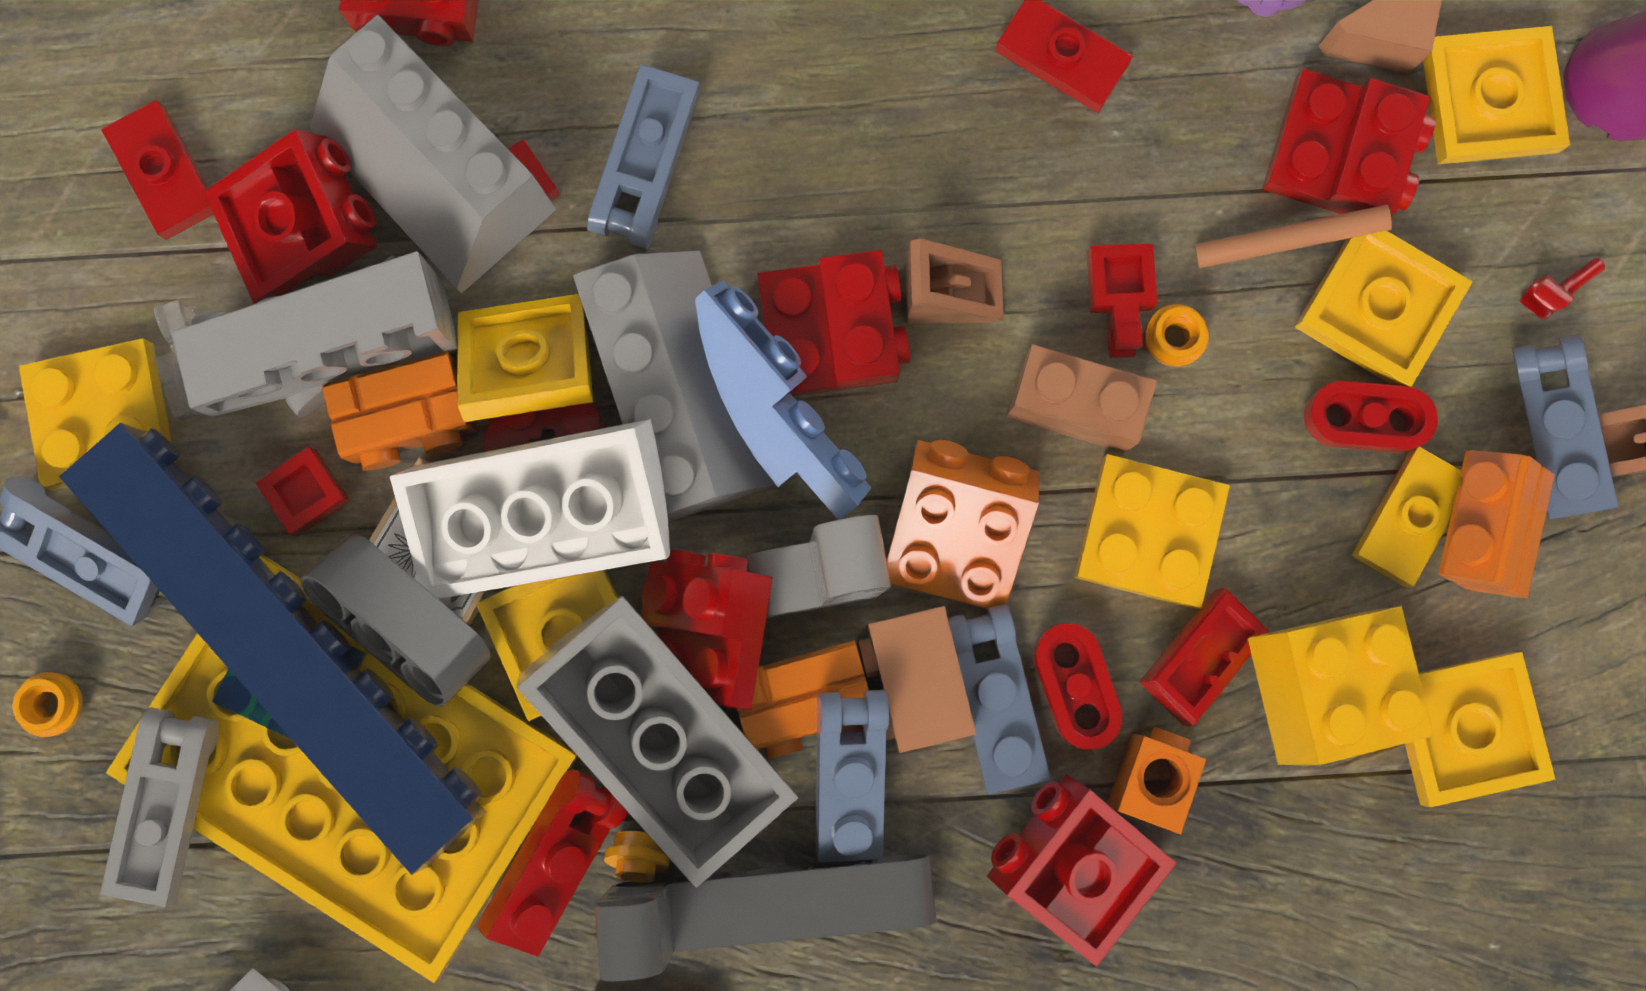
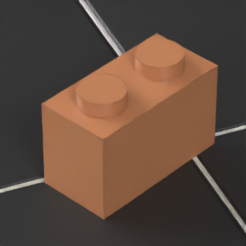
(1081, 399)
(921, 679)

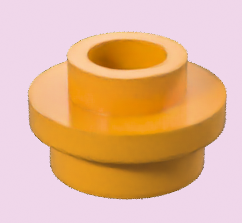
(1191, 325)
(29, 704)
(636, 857)

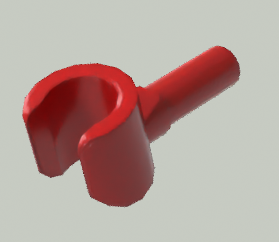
(1548, 295)

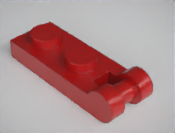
(551, 864)

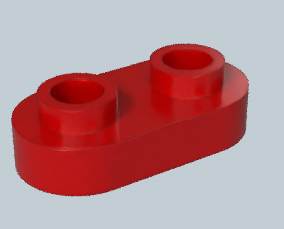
(1367, 414)
(1079, 684)

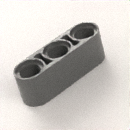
(396, 619)

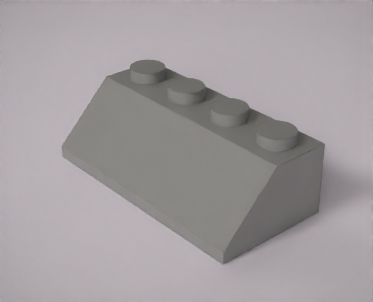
(426, 155)
(659, 371)
(656, 739)

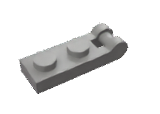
(158, 808)

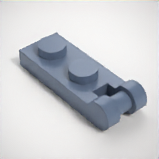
(644, 154)
(1566, 428)
(72, 551)
(1000, 703)
(850, 776)

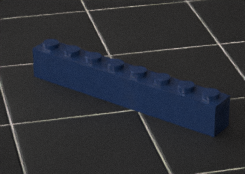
(275, 645)

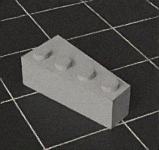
(315, 336)

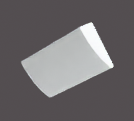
(535, 511)

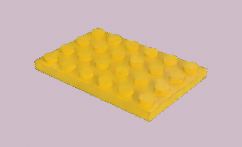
(295, 827)

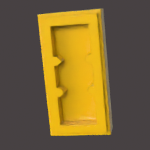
(1410, 518)

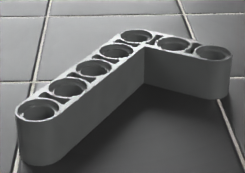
(651, 920)

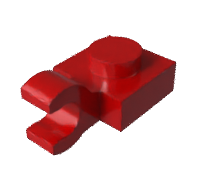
(1122, 285)

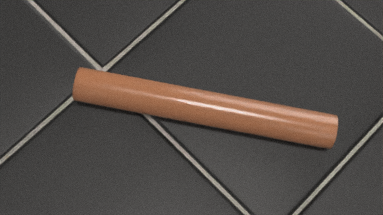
(1294, 236)

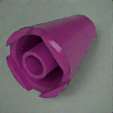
(1609, 78)

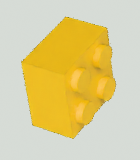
(1340, 687)

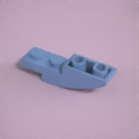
(755, 385)

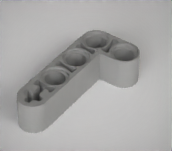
(837, 567)

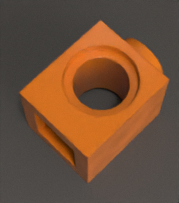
(1172, 805)

